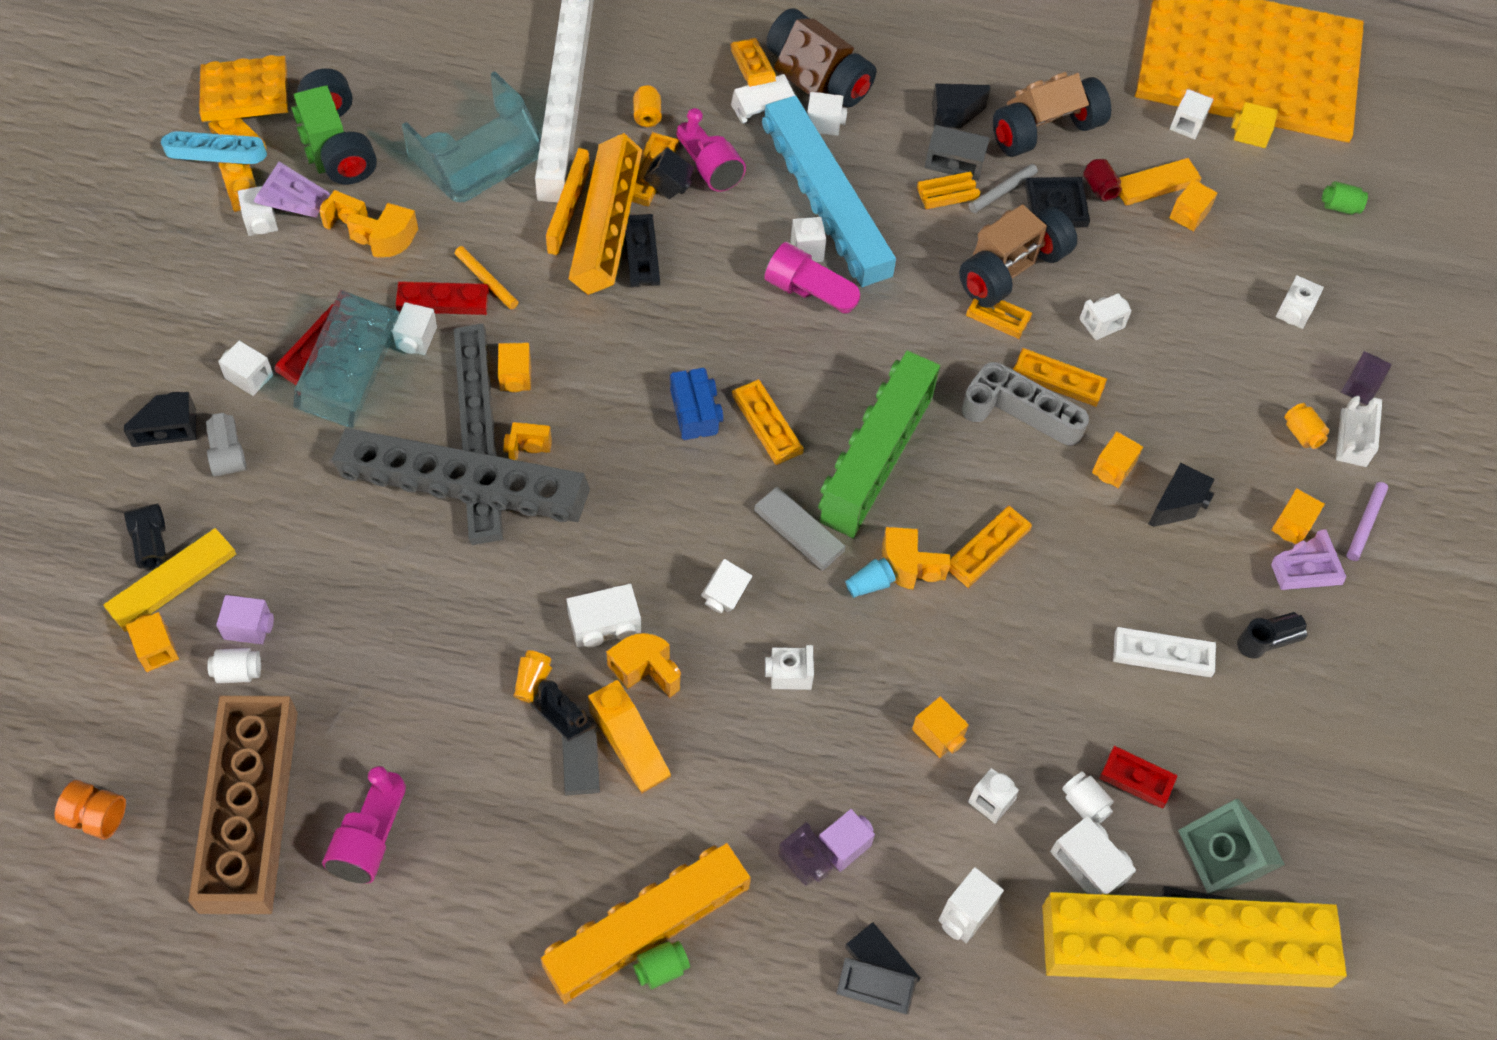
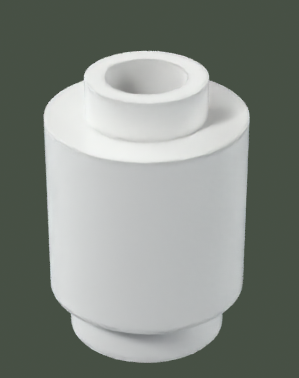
(234, 665)
(1088, 797)

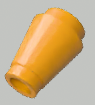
(532, 670)

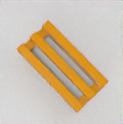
(946, 186)
(998, 319)

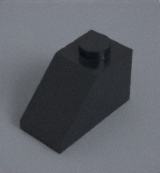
(958, 103)
(163, 421)
(1183, 496)

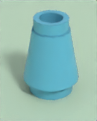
(871, 578)

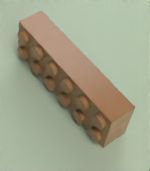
(244, 806)

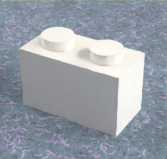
(604, 616)
(1093, 858)
(970, 906)

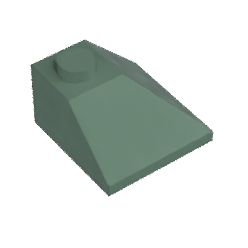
(1230, 847)

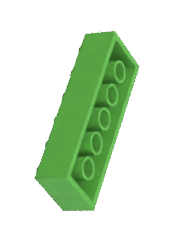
(878, 443)

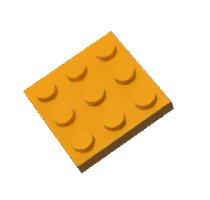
(243, 88)

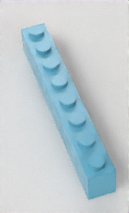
(829, 191)

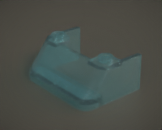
(483, 156)

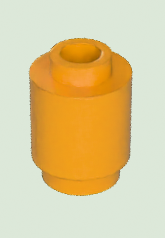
(647, 106)
(1306, 426)

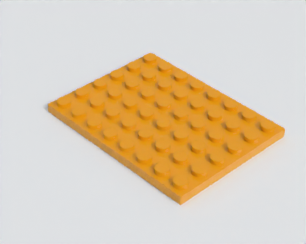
(1257, 55)

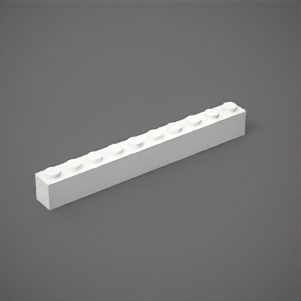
(563, 99)

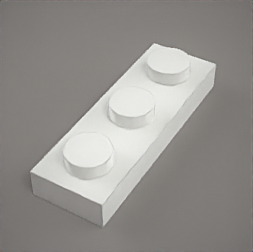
(1164, 652)

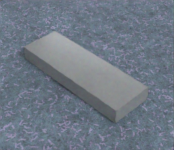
(799, 528)

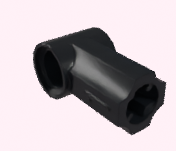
(146, 529)
(1271, 634)

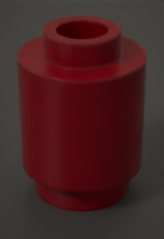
(1102, 179)

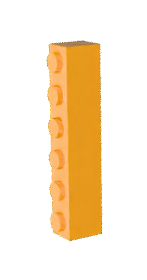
(605, 214)
(645, 922)

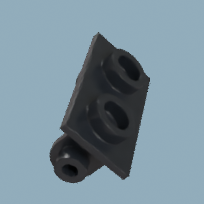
(561, 711)

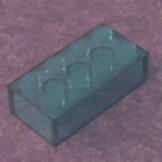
(345, 359)

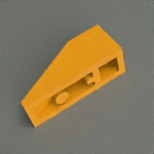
(628, 735)

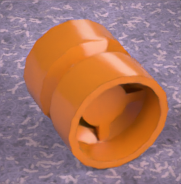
(90, 809)

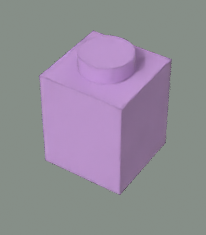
(244, 619)
(848, 838)

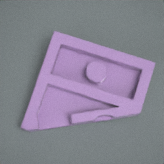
(291, 192)
(1309, 564)

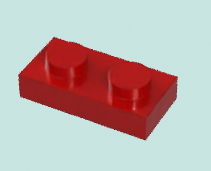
(1138, 777)

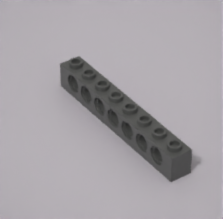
(477, 469)

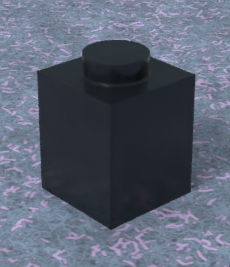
(669, 173)

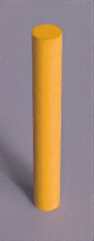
(493, 284)

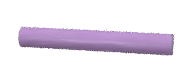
(1367, 521)

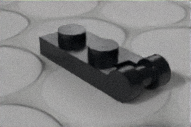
(642, 250)

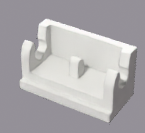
(752, 100)
(1359, 432)

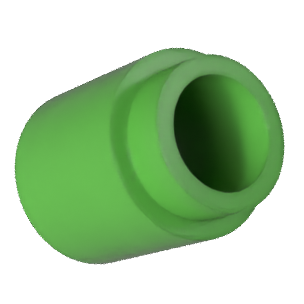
(1344, 198)
(661, 964)

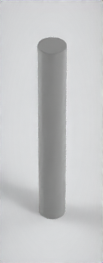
(1002, 188)

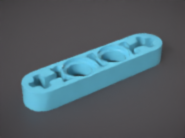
(214, 147)

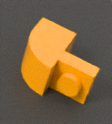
(388, 234)
(902, 554)
(644, 655)

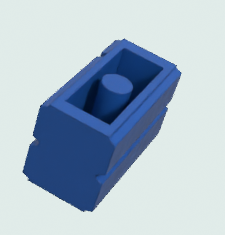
(695, 404)

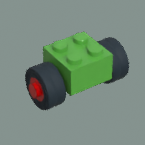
(319, 104)

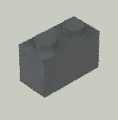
(956, 152)

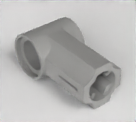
(225, 450)

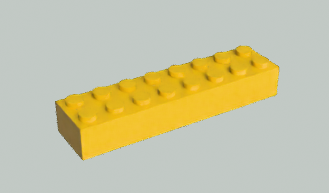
(1192, 940)

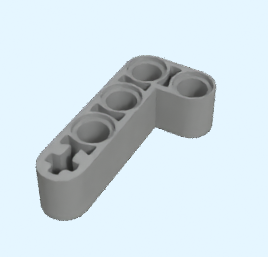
(1062, 421)

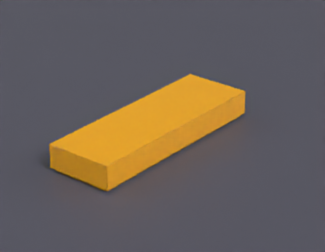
(753, 62)
(656, 144)
(1157, 181)
(1060, 377)
(767, 422)
(988, 546)

